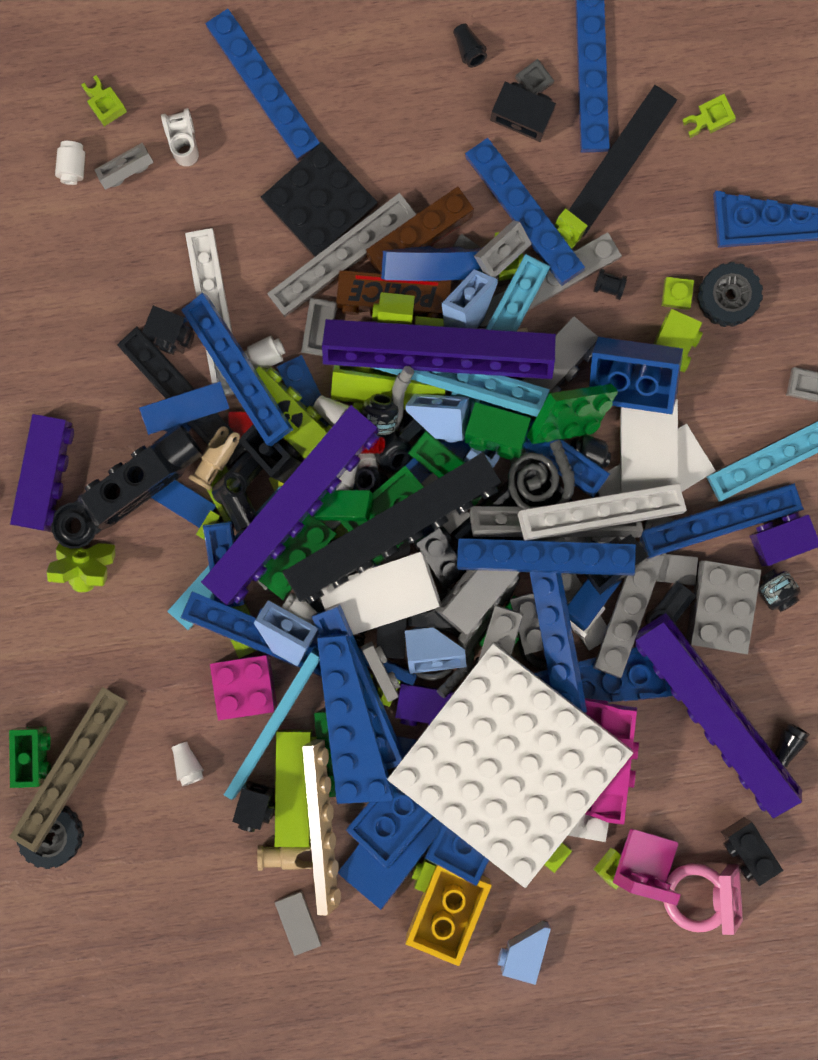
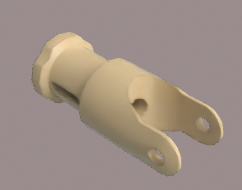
(215, 457)
(282, 857)

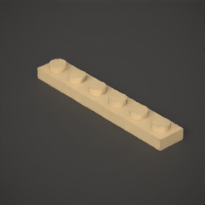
(320, 822)

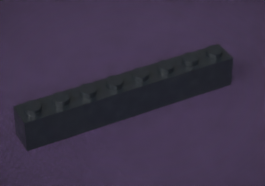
(391, 528)

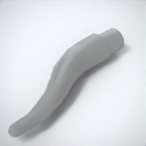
(398, 391)

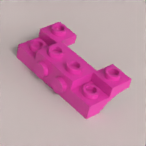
(621, 723)

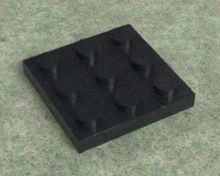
(319, 200)

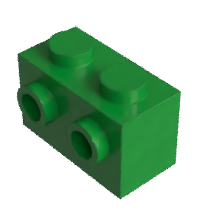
(497, 431)
(28, 756)

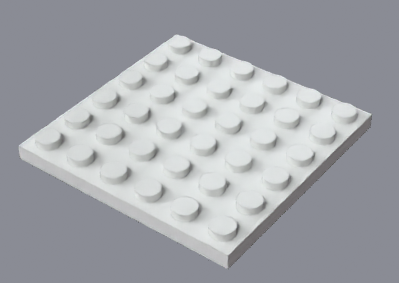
(510, 765)

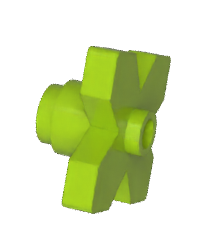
(81, 566)

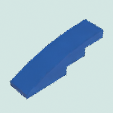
(429, 263)

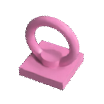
(726, 898)

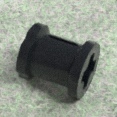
(610, 284)

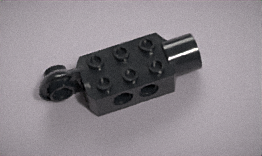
(101, 508)

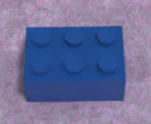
(639, 371)

